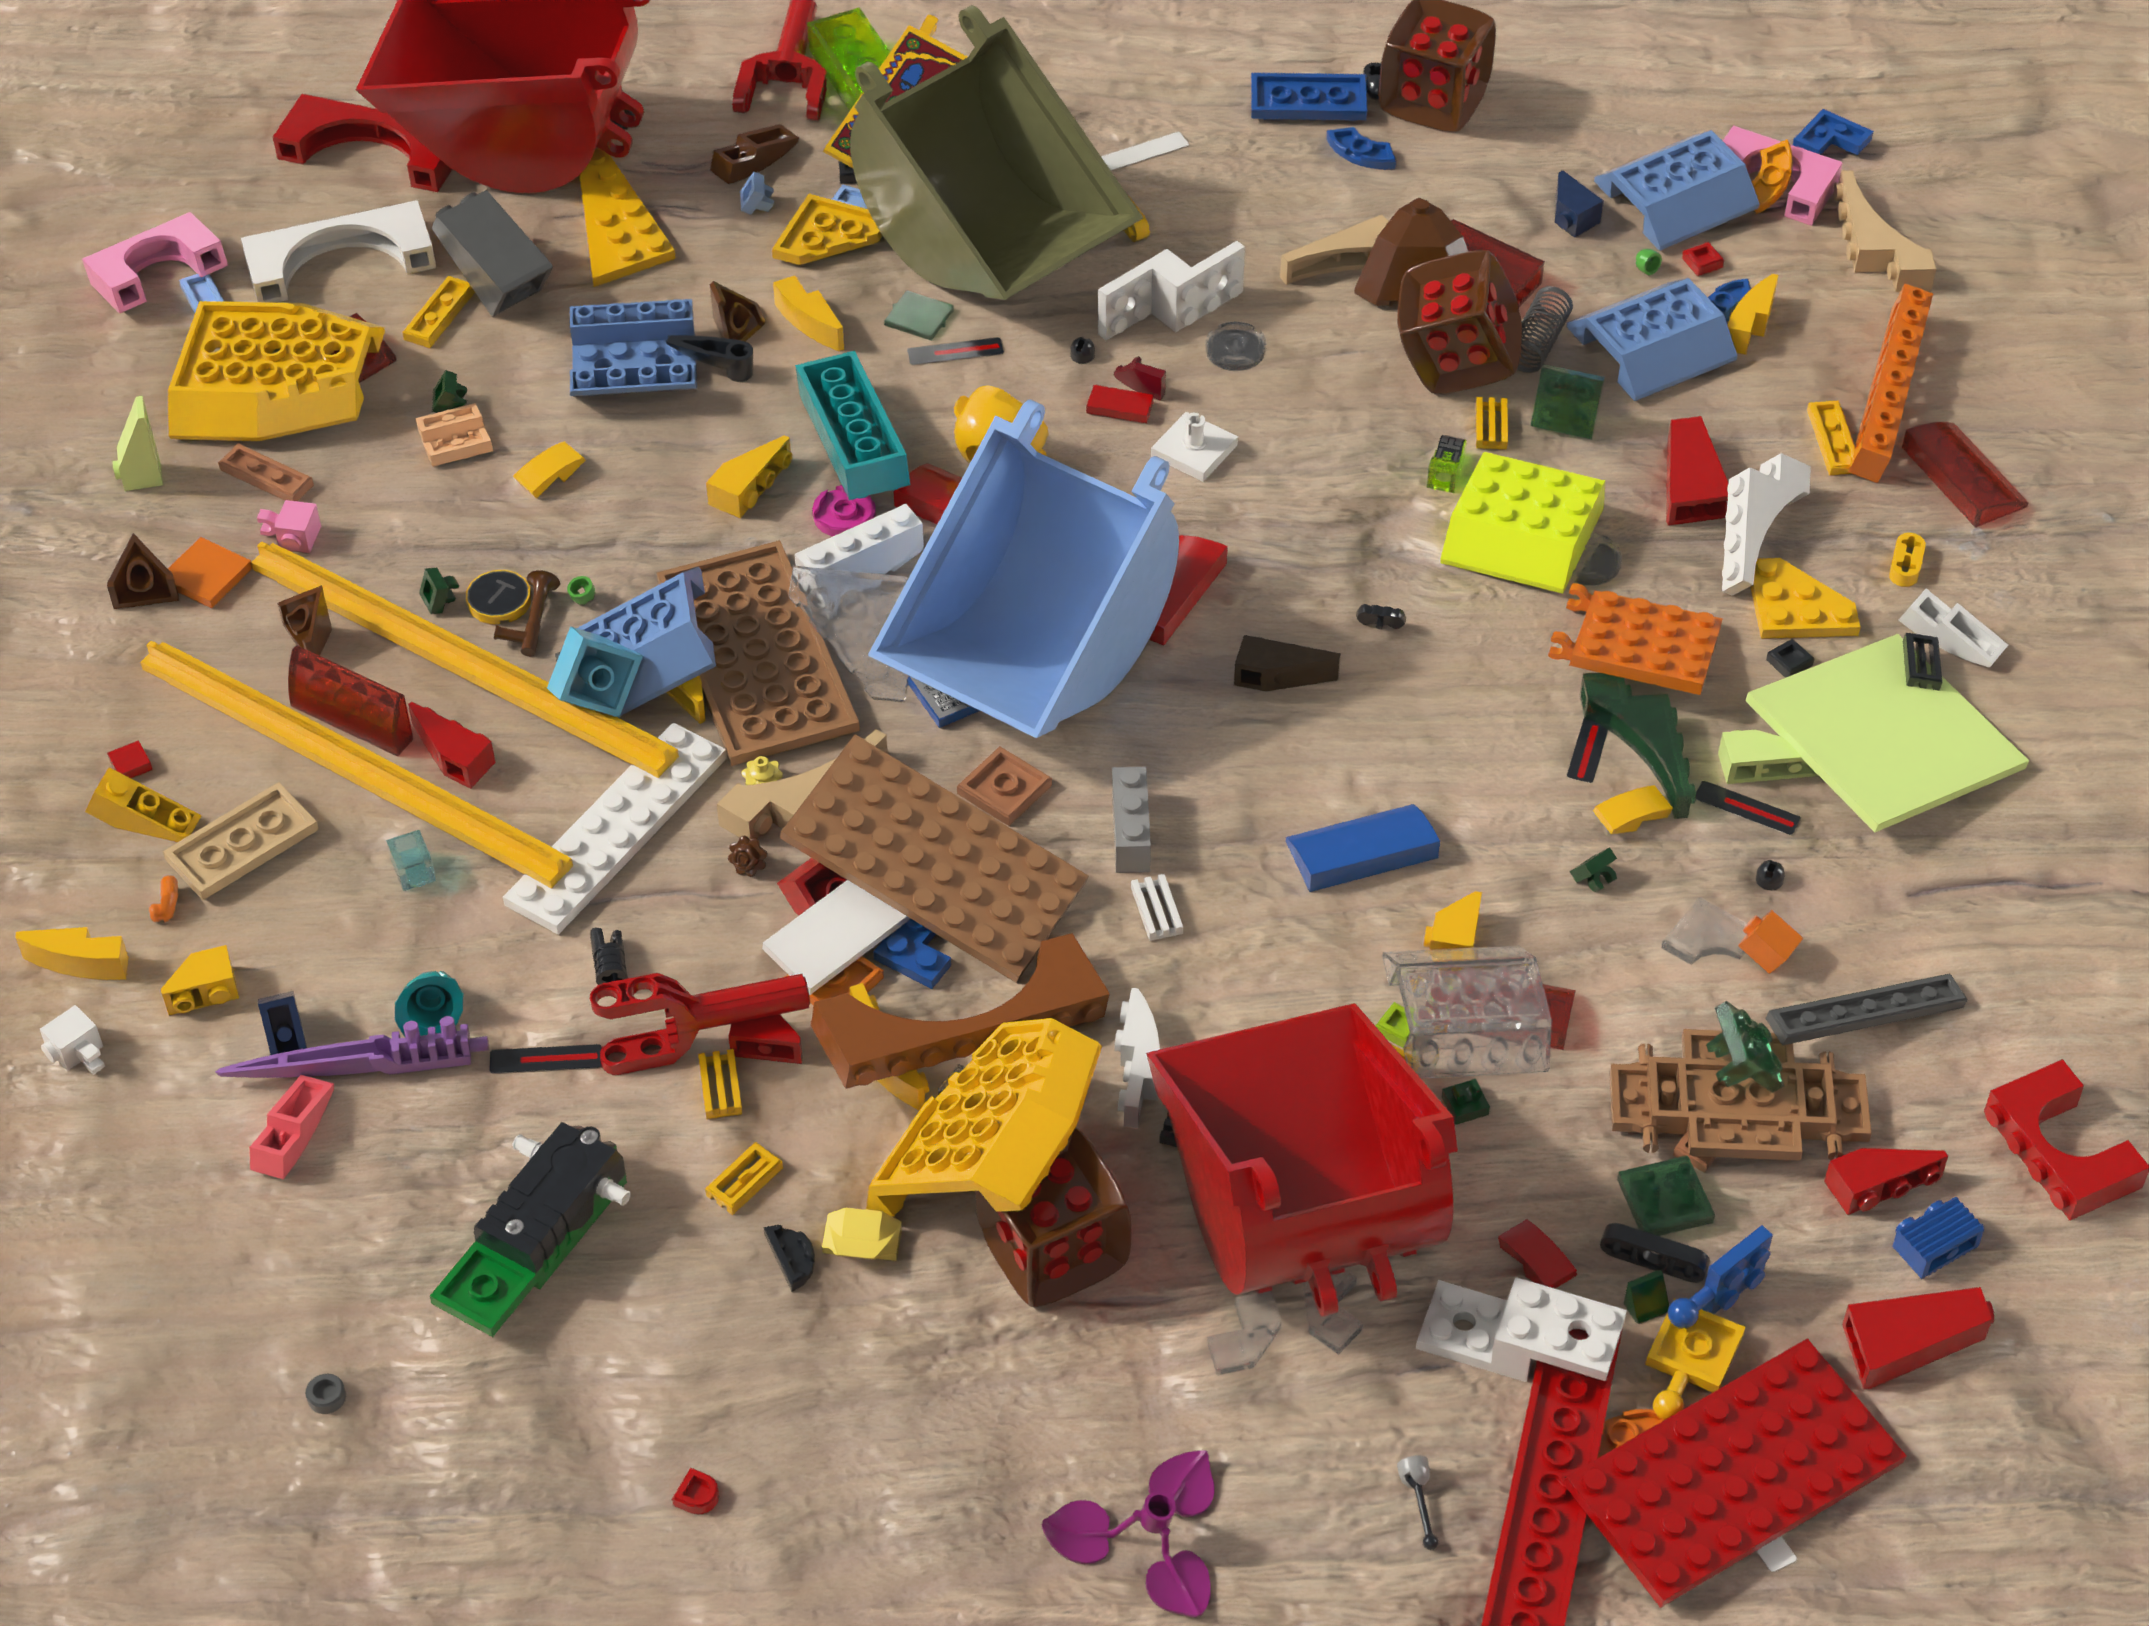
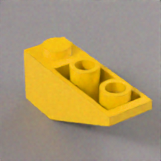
(744, 478)
(140, 809)

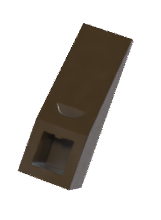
(1280, 665)

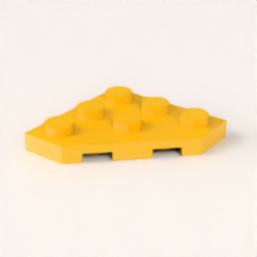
(824, 230)
(1798, 605)

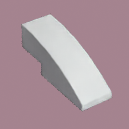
(1955, 628)

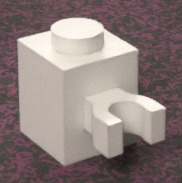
(73, 1040)

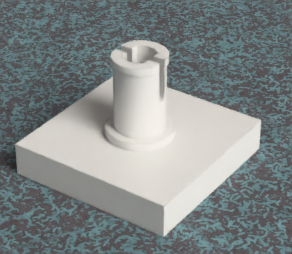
(1194, 446)

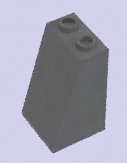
(491, 251)

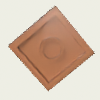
(1004, 786)

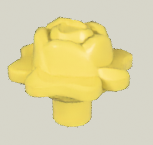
(761, 771)

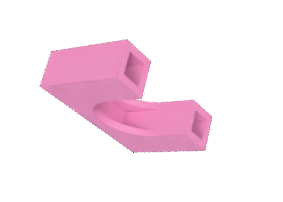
(1811, 173)
(182, 239)

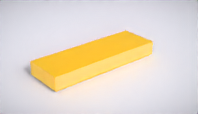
(438, 312)
(1832, 435)

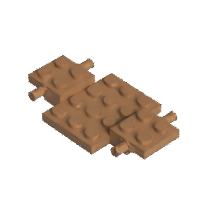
(1743, 1118)

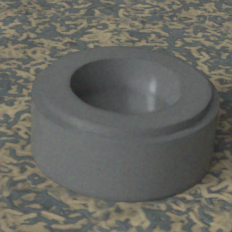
(325, 1393)

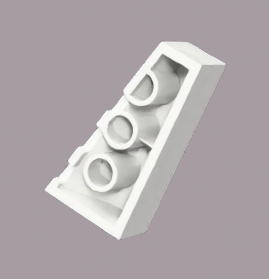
(870, 547)

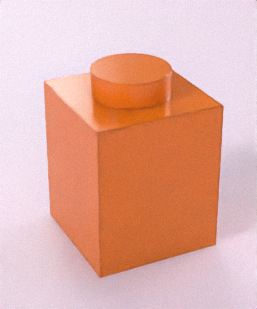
(1769, 940)

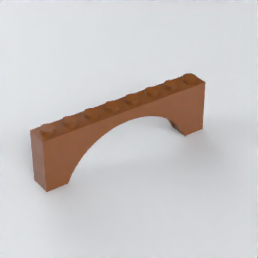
(878, 1045)

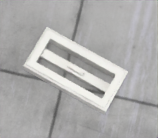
(1151, 886)

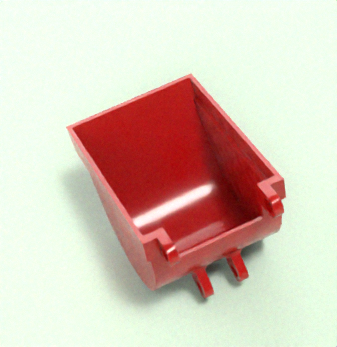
(509, 85)
(1308, 1151)

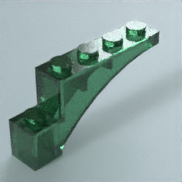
(1647, 727)

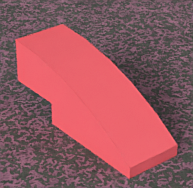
(290, 1126)

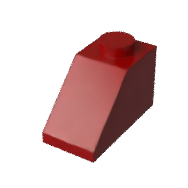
(766, 1039)

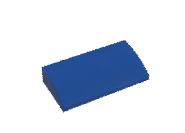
(1364, 847)

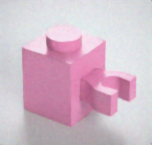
(294, 526)

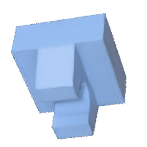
(756, 194)

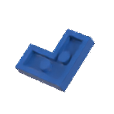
(1830, 129)
(908, 954)

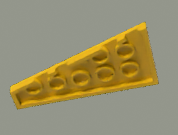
(618, 225)

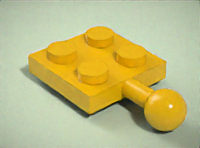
(1693, 1356)

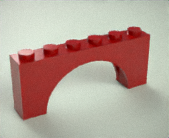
(324, 122)

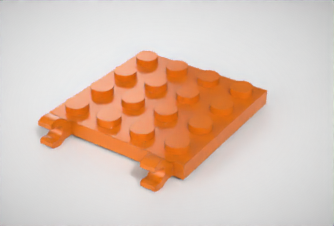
(1640, 640)

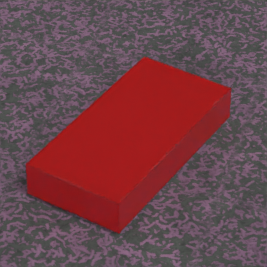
(1120, 404)

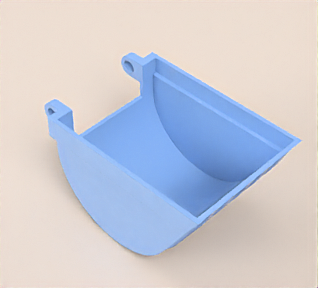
(1034, 583)

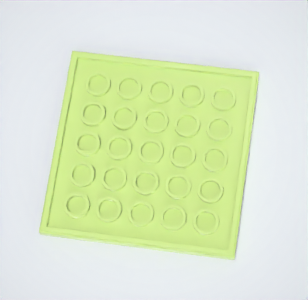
(1883, 742)

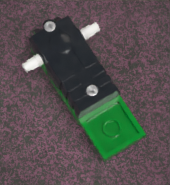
(533, 1225)

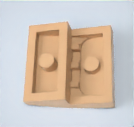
(454, 434)

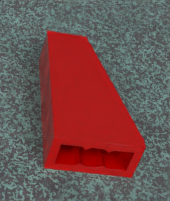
(1694, 474)
(1913, 1331)

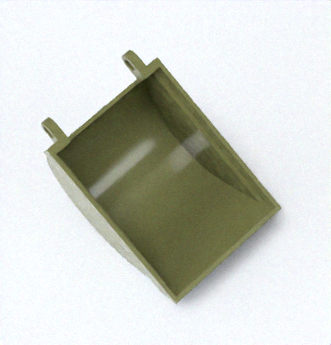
(983, 169)

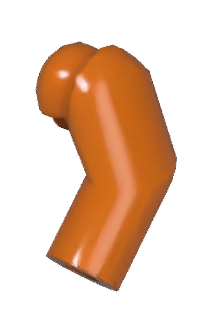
(169, 897)

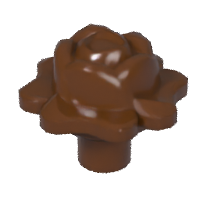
(747, 856)

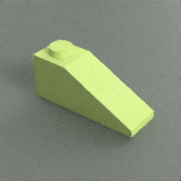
(137, 452)
(1759, 757)

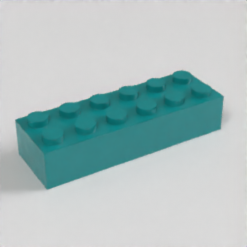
(852, 425)

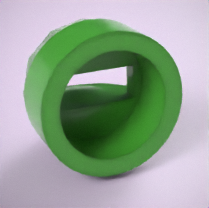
(1648, 261)
(576, 584)

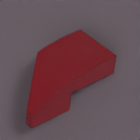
(1142, 378)

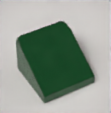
(1647, 1297)

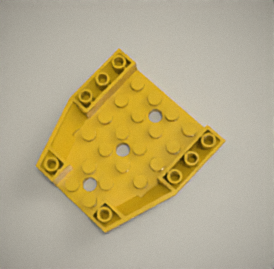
(264, 395)
(995, 1120)

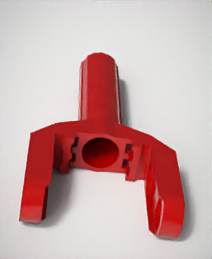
(786, 64)
(689, 1013)

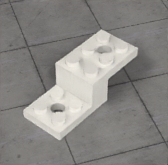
(1170, 290)
(1521, 1329)

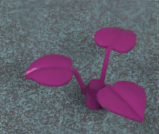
(1175, 1486)

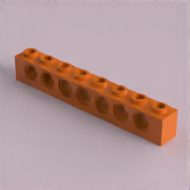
(1891, 383)

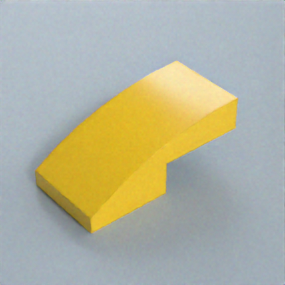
(553, 463)
(1629, 809)

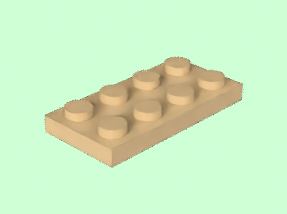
(240, 840)

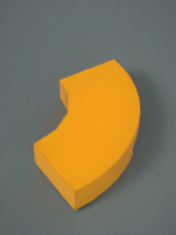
(1774, 174)

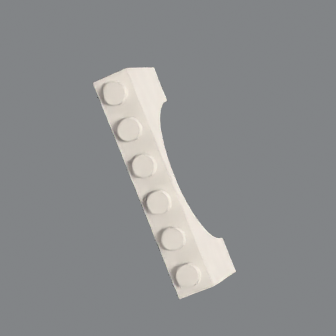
(391, 229)

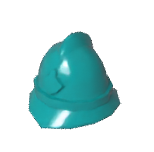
(428, 1001)

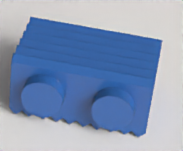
(1937, 1236)

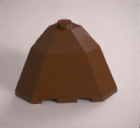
(1411, 237)

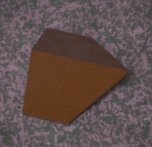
(734, 313)
(140, 578)
(307, 619)

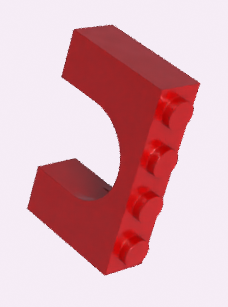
(2073, 1182)

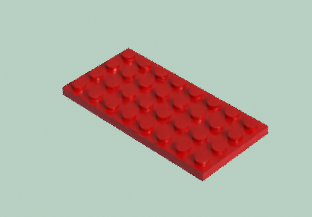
(1733, 1471)

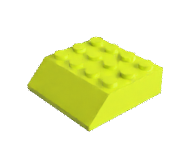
(1523, 522)

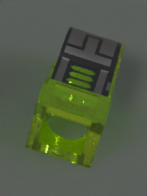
(1449, 460)

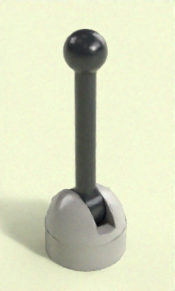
(1415, 1473)

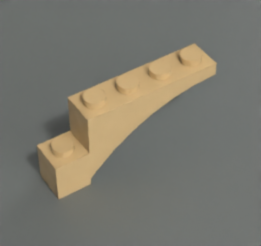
(1875, 244)
(1334, 253)
(753, 808)

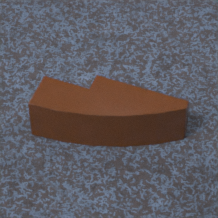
(752, 153)

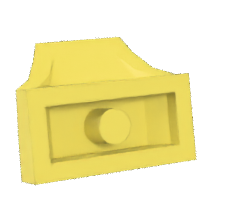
(862, 1234)

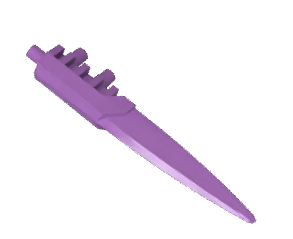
(370, 1055)

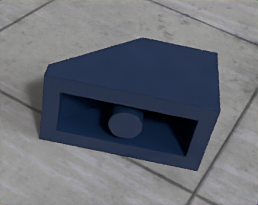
(1576, 206)
(282, 1023)

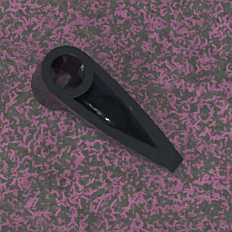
(723, 353)

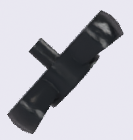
(1381, 616)

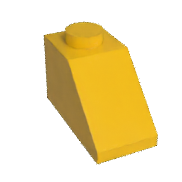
(1455, 924)

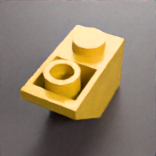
(201, 981)

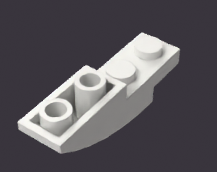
(1134, 1042)

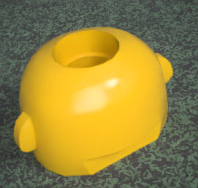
(977, 413)

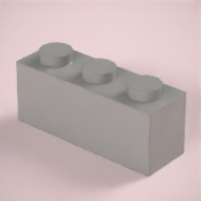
(1131, 819)

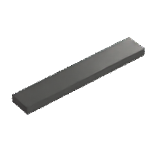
(1866, 1009)

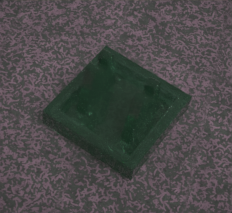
(1567, 401)
(1748, 1047)
(1666, 1196)

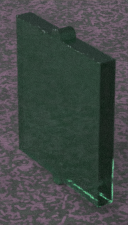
(919, 315)

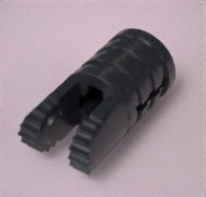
(608, 957)

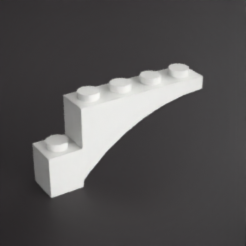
(1751, 508)

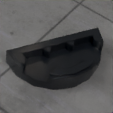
(793, 1253)

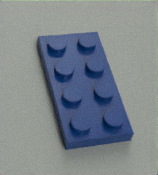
(1308, 96)

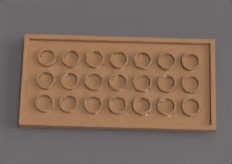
(772, 668)
(934, 857)

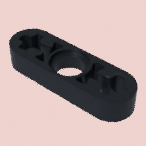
(1636, 1247)

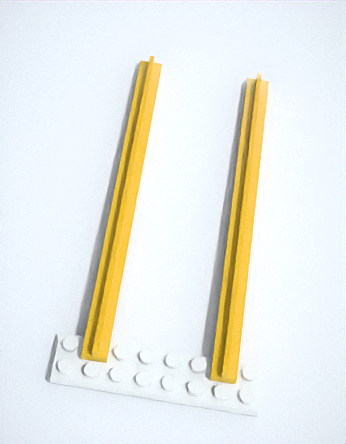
(555, 878)

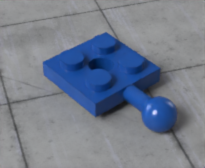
(1726, 1279)

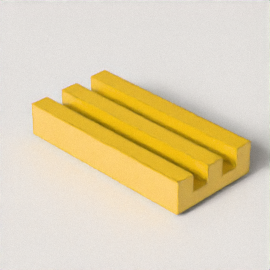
(1492, 406)
(716, 1061)
(748, 1182)

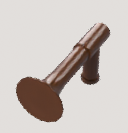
(542, 582)

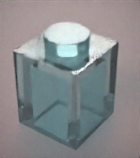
(411, 860)

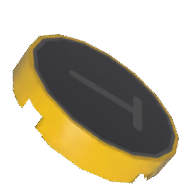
(498, 596)

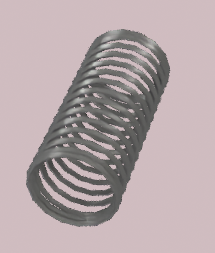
(1536, 305)

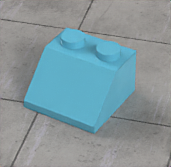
(594, 672)

